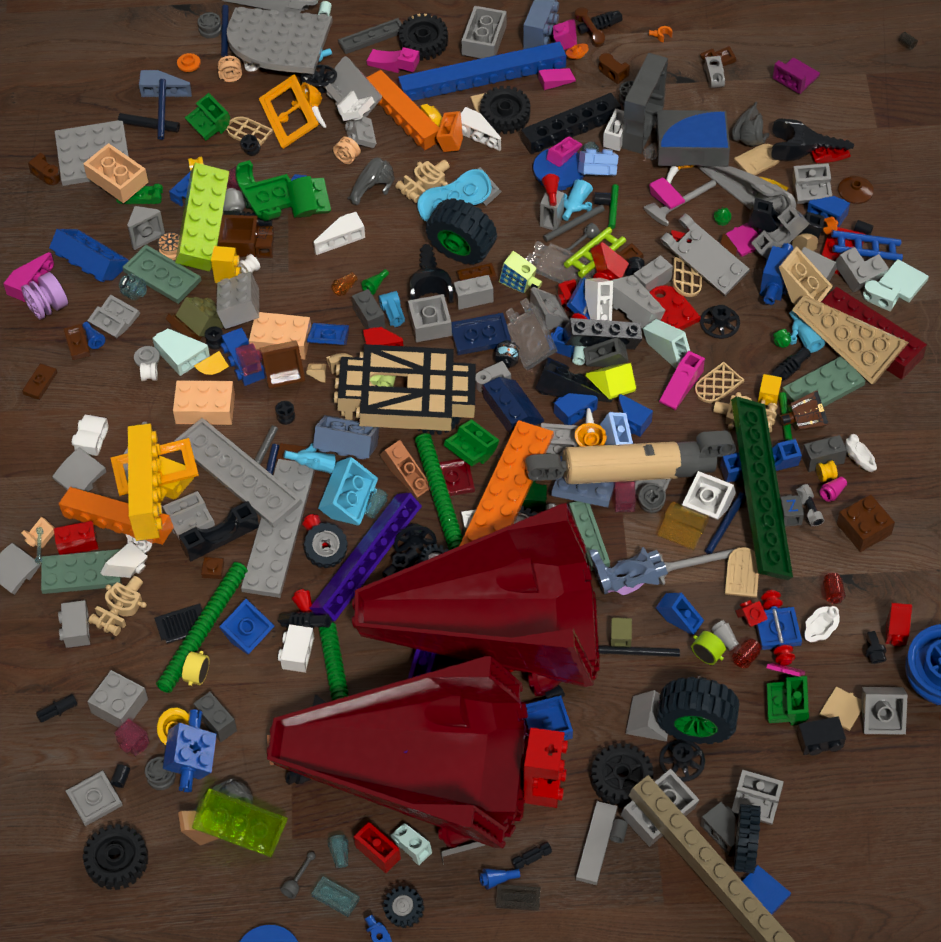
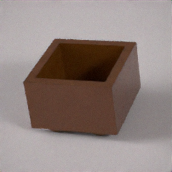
(239, 233)
(282, 364)
(865, 523)

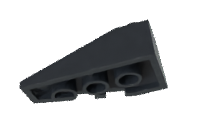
(559, 381)

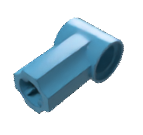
(391, 305)

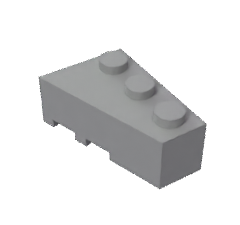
(636, 301)

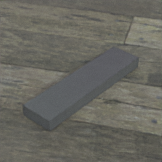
(370, 36)

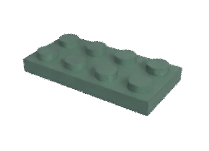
(162, 274)
(830, 380)
(76, 572)

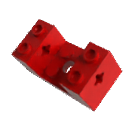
(542, 768)

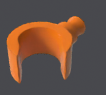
(659, 33)
(832, 225)

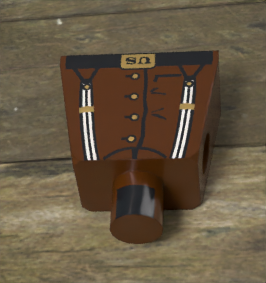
(805, 413)

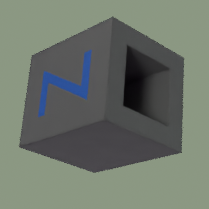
(792, 510)

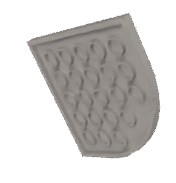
(278, 38)

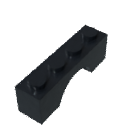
(765, 217)
(239, 522)

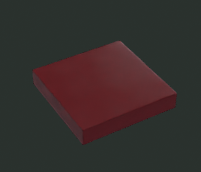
(457, 477)

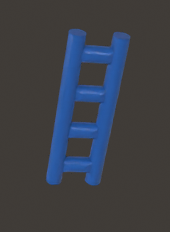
(875, 241)

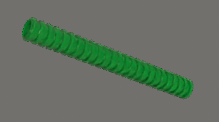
(439, 490)
(202, 626)
(333, 662)

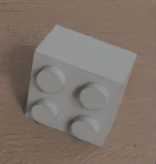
(430, 318)
(117, 699)

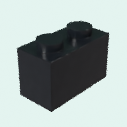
(821, 736)

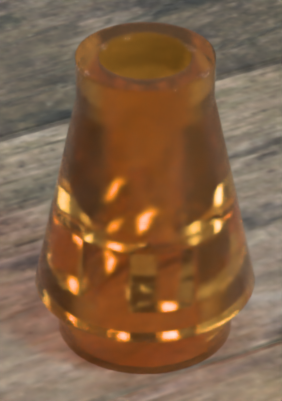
(342, 285)

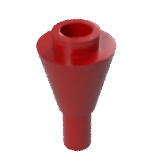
(551, 183)
(310, 521)
(302, 600)

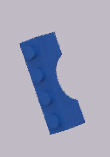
(785, 455)

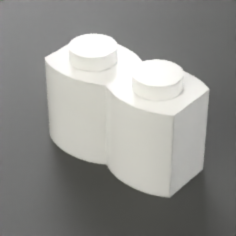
(90, 434)

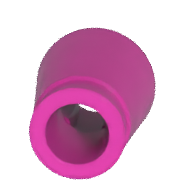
(833, 489)

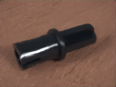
(56, 708)

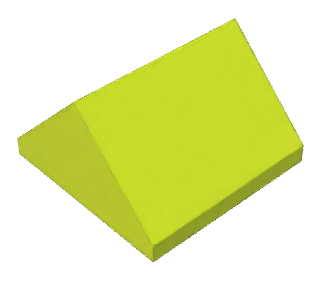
(613, 380)

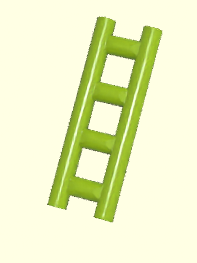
(584, 251)

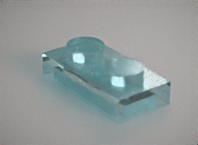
(335, 896)

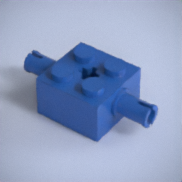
(772, 281)
(189, 751)

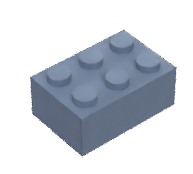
(540, 23)
(345, 437)

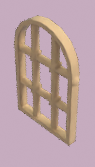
(243, 125)
(682, 282)

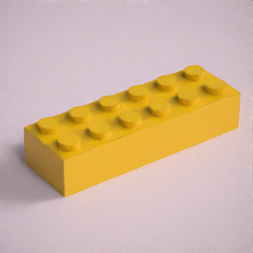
(144, 482)

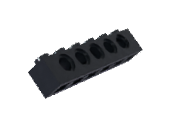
(569, 123)

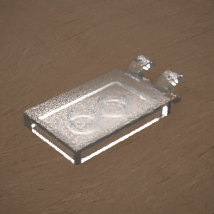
(552, 263)
(530, 334)

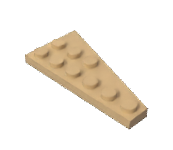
(859, 343)

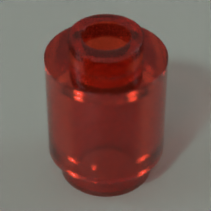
(834, 588)
(746, 653)

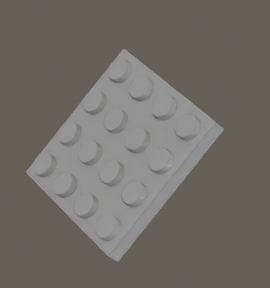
(81, 143)

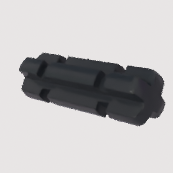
(531, 855)

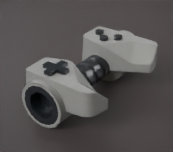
(814, 517)

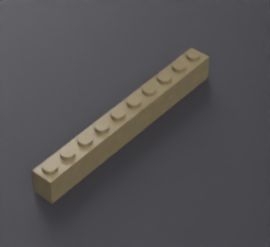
(707, 863)

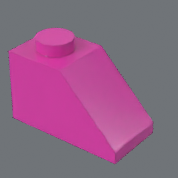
(565, 33)

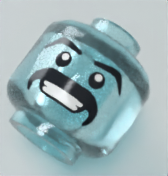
(132, 286)

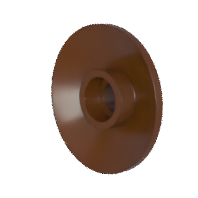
(855, 190)

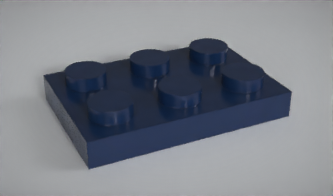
(479, 333)

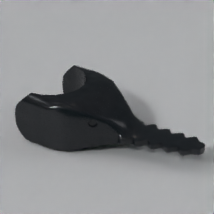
(801, 140)
(430, 278)

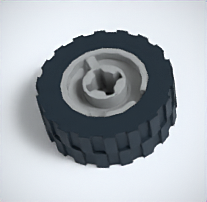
(329, 555)

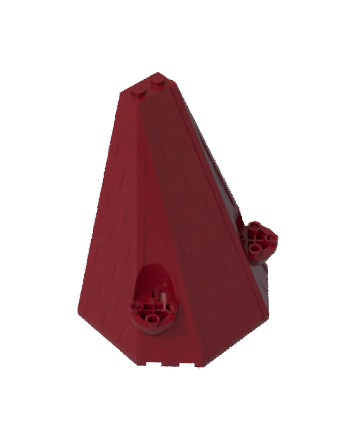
(501, 596)
(461, 742)

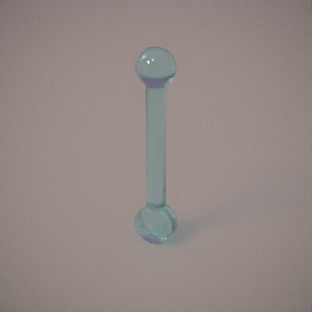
(38, 559)

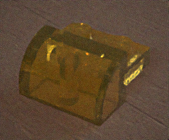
(683, 525)

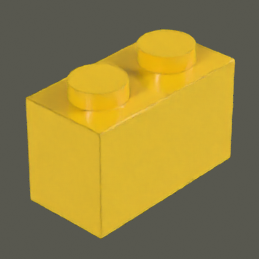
(225, 263)

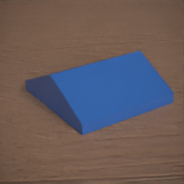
(328, 334)
(246, 627)

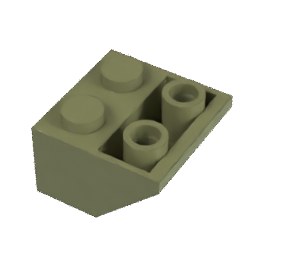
(199, 314)

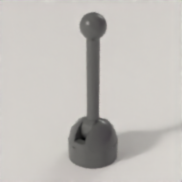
(590, 231)
(291, 887)

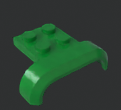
(265, 196)

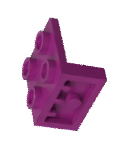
(795, 74)

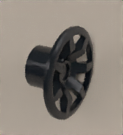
(319, 79)
(720, 318)
(414, 538)
(683, 758)

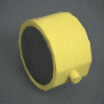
(195, 668)

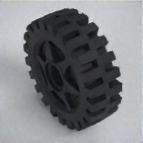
(425, 35)
(505, 109)
(616, 761)
(117, 871)

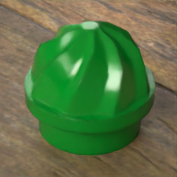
(722, 216)
(782, 338)

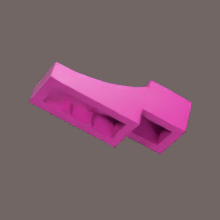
(394, 60)

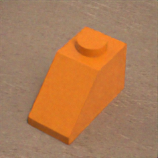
(450, 132)

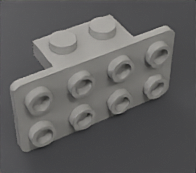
(351, 79)

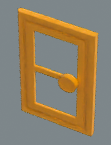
(275, 121)
(183, 445)

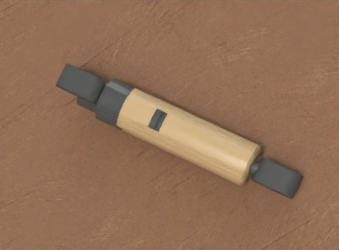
(633, 461)

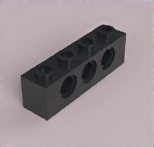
(591, 332)

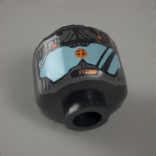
(507, 352)

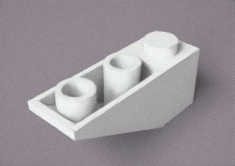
(478, 129)

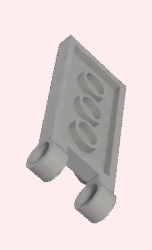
(706, 256)

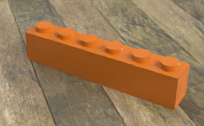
(404, 111)
(105, 513)

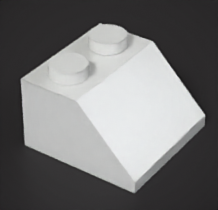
(709, 495)

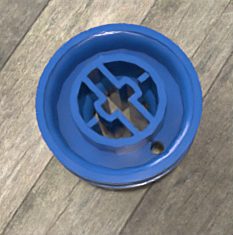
(924, 664)

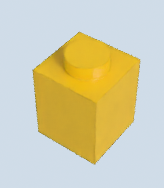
(770, 389)

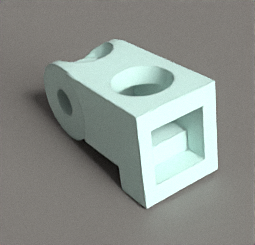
(880, 295)
(412, 843)

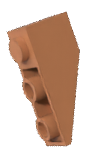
(405, 468)

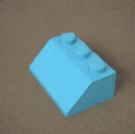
(348, 492)

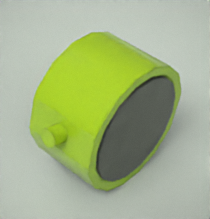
(708, 647)

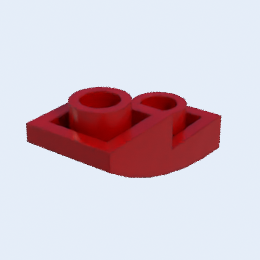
(824, 155)

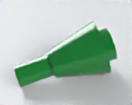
(374, 282)

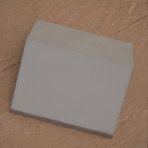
(145, 226)
(550, 308)
(643, 717)

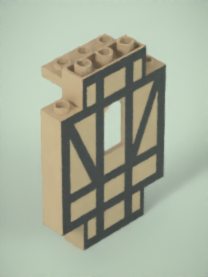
(433, 393)

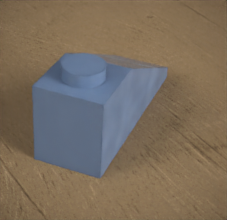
(174, 86)

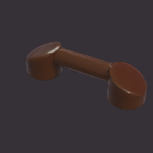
(598, 36)

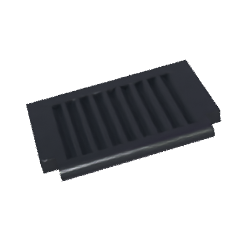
(177, 624)

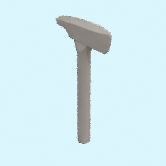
(659, 214)
(694, 561)

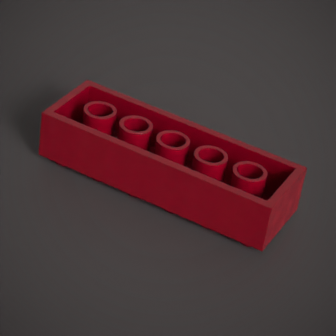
(908, 357)

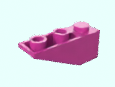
(26, 274)
(683, 380)

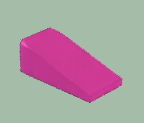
(555, 77)
(563, 151)
(665, 193)

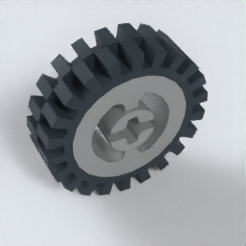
(747, 838)

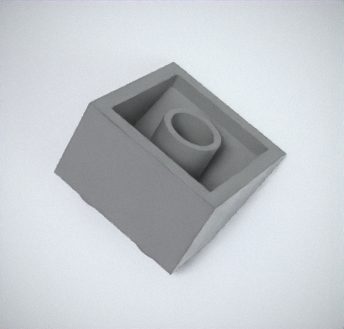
(884, 710)

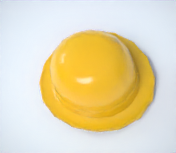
(168, 720)

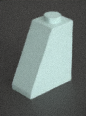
(667, 341)
(180, 350)

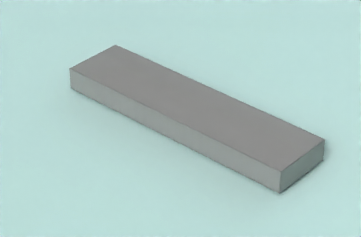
(596, 843)

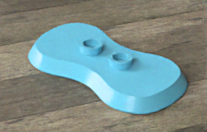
(471, 187)

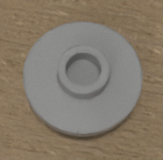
(146, 355)

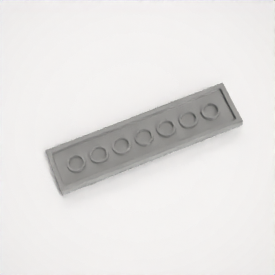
(240, 473)
(275, 546)

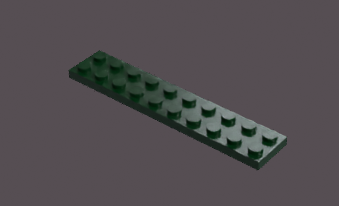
(761, 489)

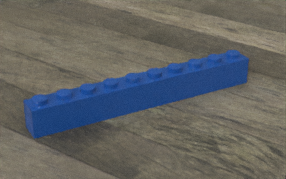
(482, 71)

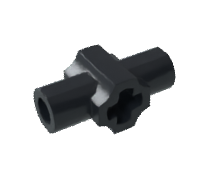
(401, 562)

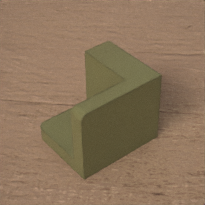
(621, 632)

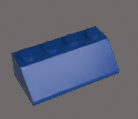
(88, 254)

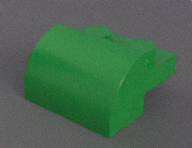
(208, 117)
(308, 196)
(472, 443)
(788, 701)

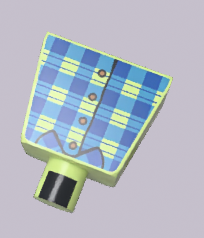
(519, 273)

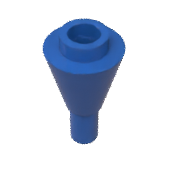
(94, 338)
(493, 877)

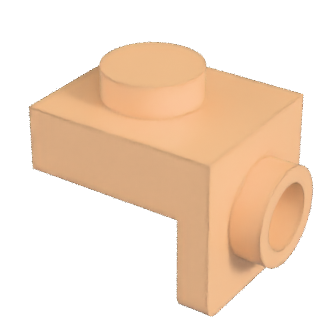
(32, 536)

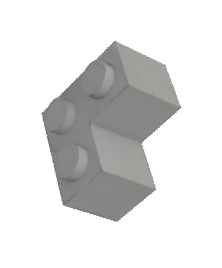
(857, 271)

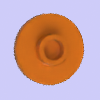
(577, 51)
(188, 62)

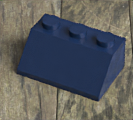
(510, 403)

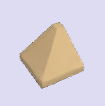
(317, 371)

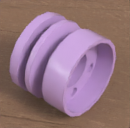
(42, 296)

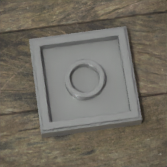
(94, 798)

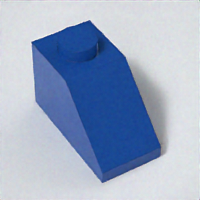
(830, 207)
(573, 407)
(638, 416)
(680, 612)

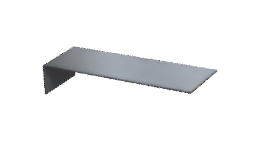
(461, 848)

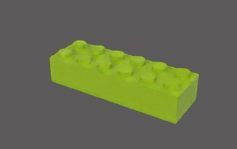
(202, 216)

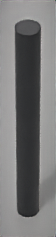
(639, 651)

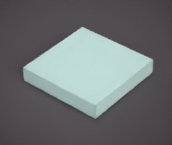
(905, 278)

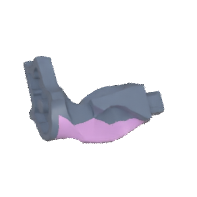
(638, 570)

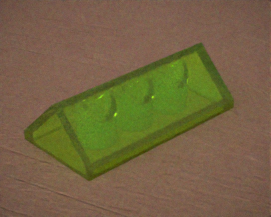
(239, 822)

